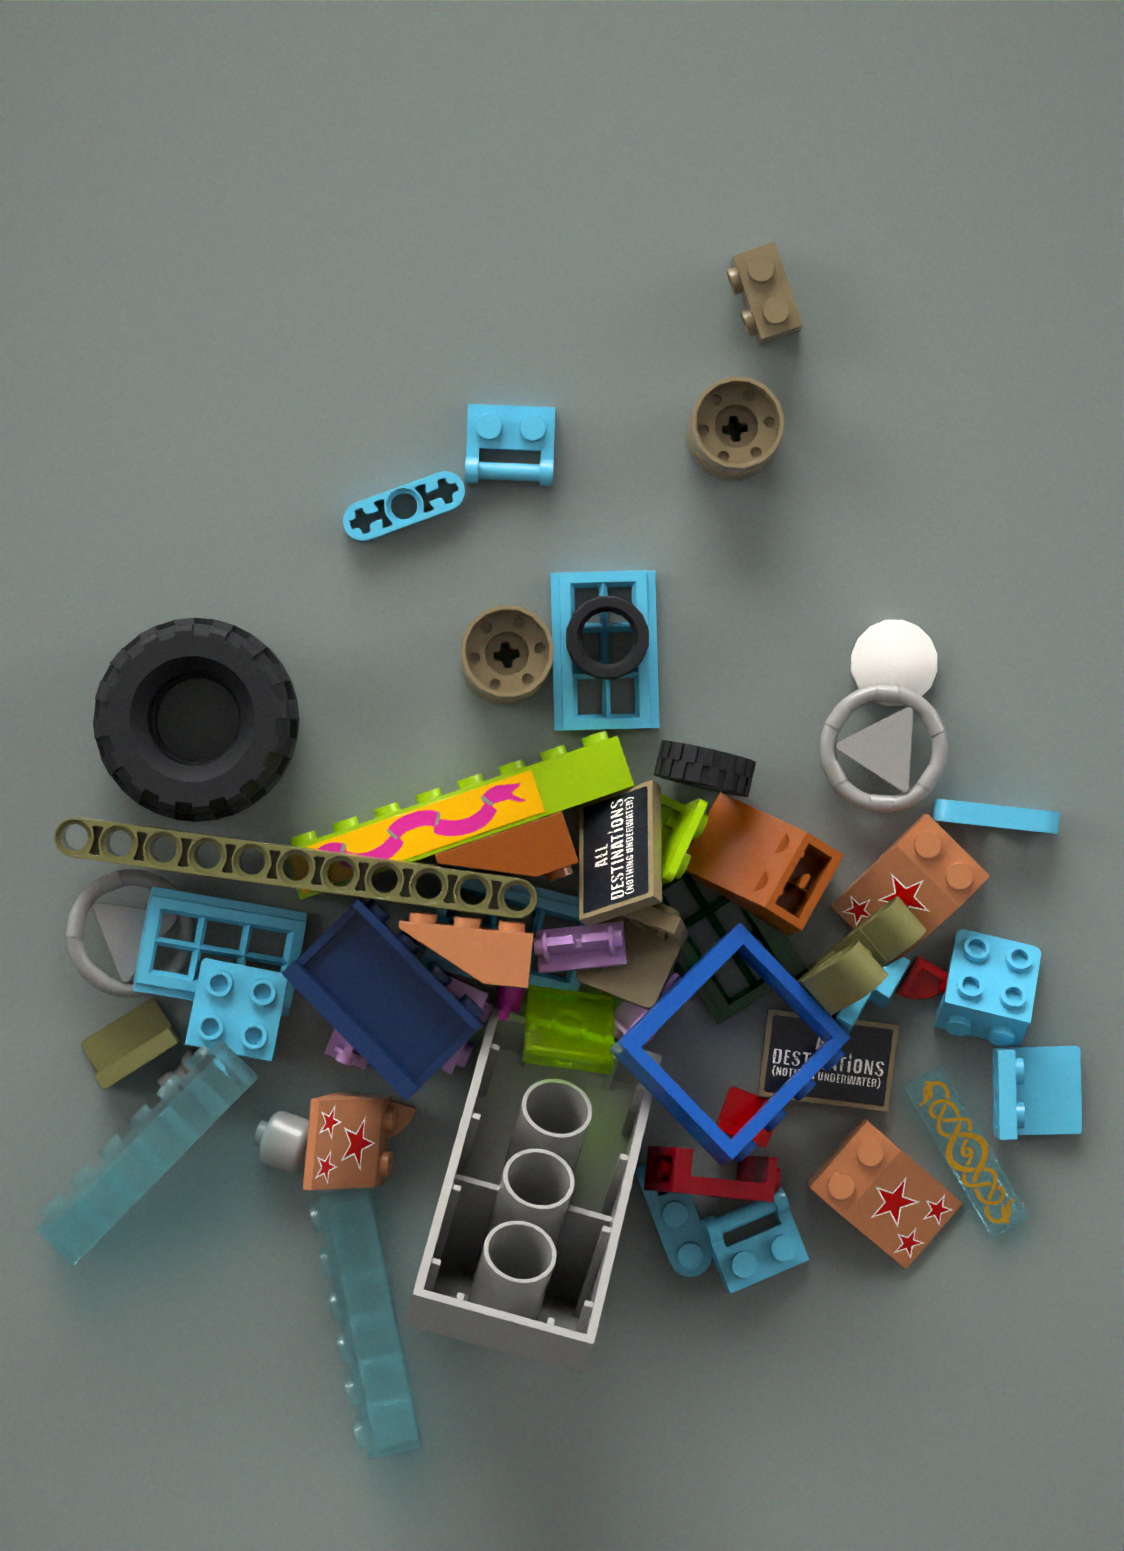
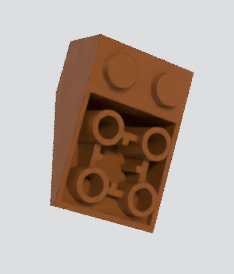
(762, 863)

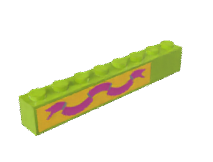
(473, 810)

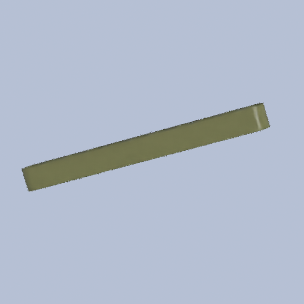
(274, 872)

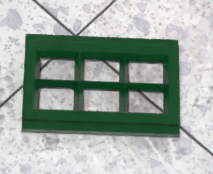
(711, 991)

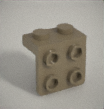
(652, 949)

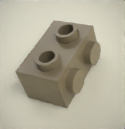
(766, 294)

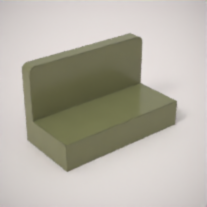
(130, 1042)

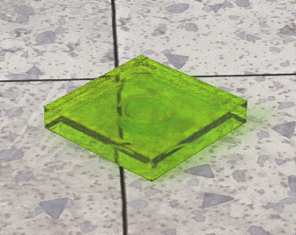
(568, 1029)

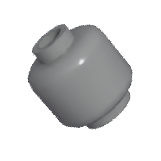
(283, 1141)

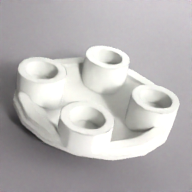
(894, 655)

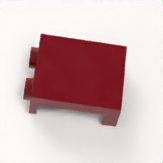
(671, 1170)

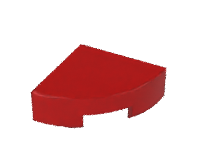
(922, 981)

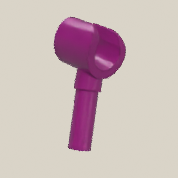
(509, 1000)

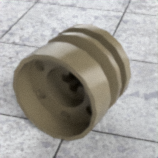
(751, 409)
(523, 635)

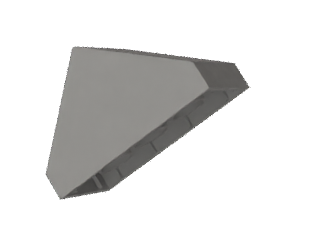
(531, 1204)

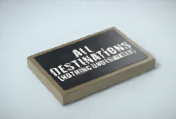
(620, 853)
(856, 1081)

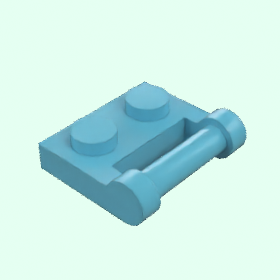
(510, 430)
(759, 1253)

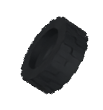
(704, 768)

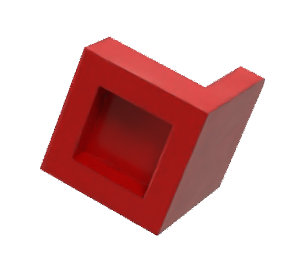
(738, 1110)

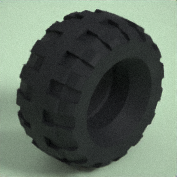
(129, 708)

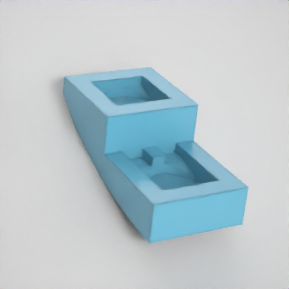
(879, 996)

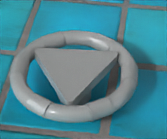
(884, 748)
(121, 931)

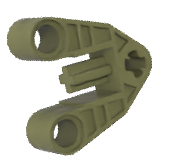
(856, 961)

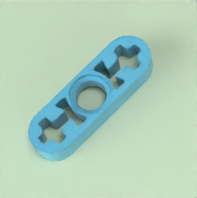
(438, 504)
(996, 816)

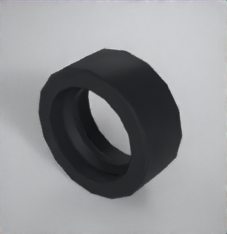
(630, 614)

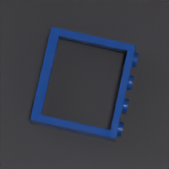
(671, 1095)

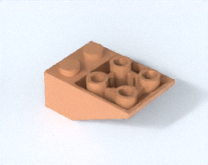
(485, 953)

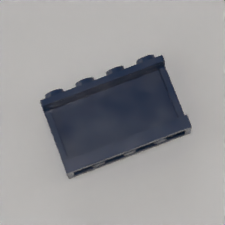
(384, 997)

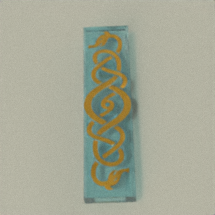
(966, 1151)

